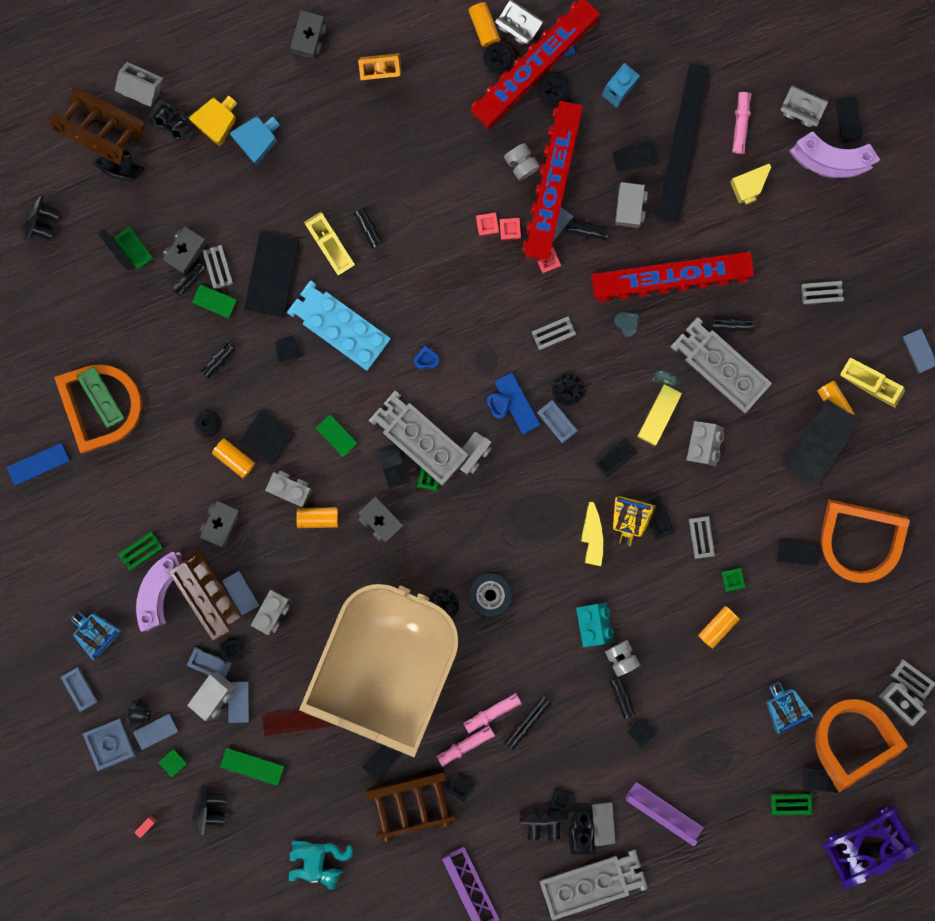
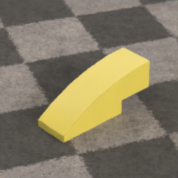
(329, 243)
(873, 382)
(659, 415)
(593, 536)

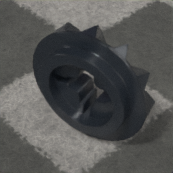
(501, 49)
(556, 81)
(566, 399)
(446, 596)

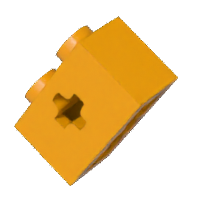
(380, 66)

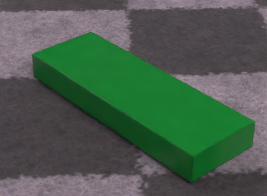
(100, 396)
(252, 766)

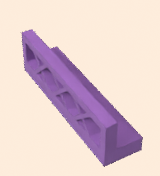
(664, 813)
(461, 886)

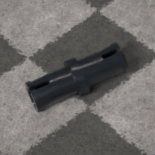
(368, 228)
(588, 230)
(732, 324)
(217, 360)
(622, 698)

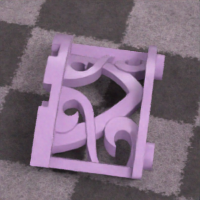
(832, 161)
(153, 590)

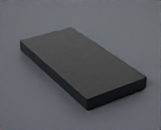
(271, 274)
(821, 442)

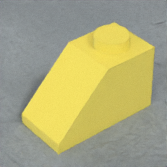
(750, 184)

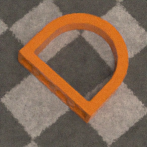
(84, 444)
(901, 522)
(884, 725)

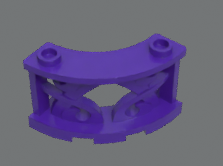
(857, 872)

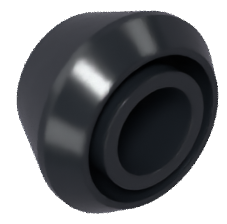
(210, 429)
(138, 712)

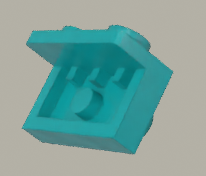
(595, 624)

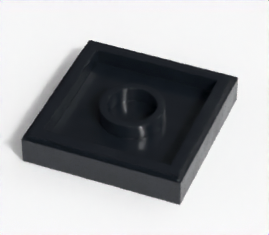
(116, 250)
(266, 437)

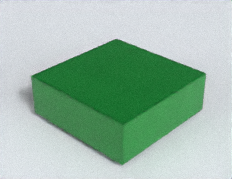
(733, 579)
(173, 763)

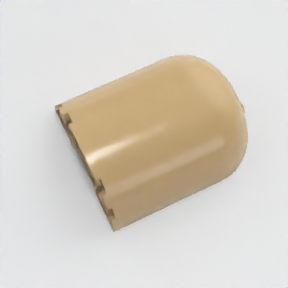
(384, 666)

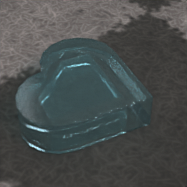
(627, 323)
(665, 378)

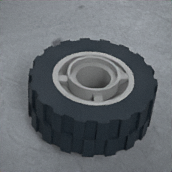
(490, 608)

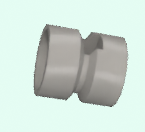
(521, 161)
(626, 664)

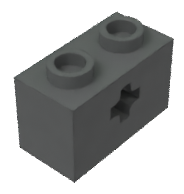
(308, 23)
(184, 261)
(391, 523)
(221, 534)

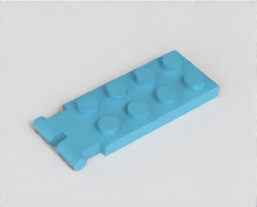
(339, 326)

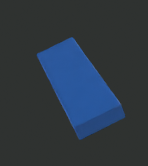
(519, 405)
(38, 464)

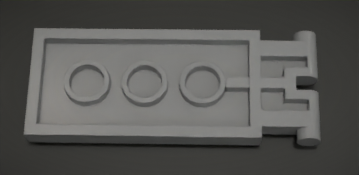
(721, 366)
(420, 439)
(592, 885)

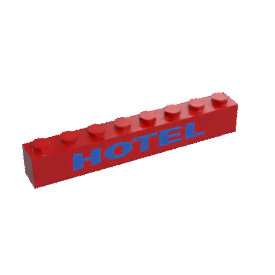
(535, 63)
(553, 182)
(672, 276)

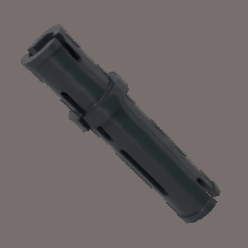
(543, 704)

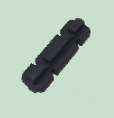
(188, 279)

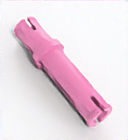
(742, 116)
(492, 713)
(464, 746)

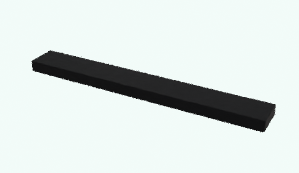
(682, 142)

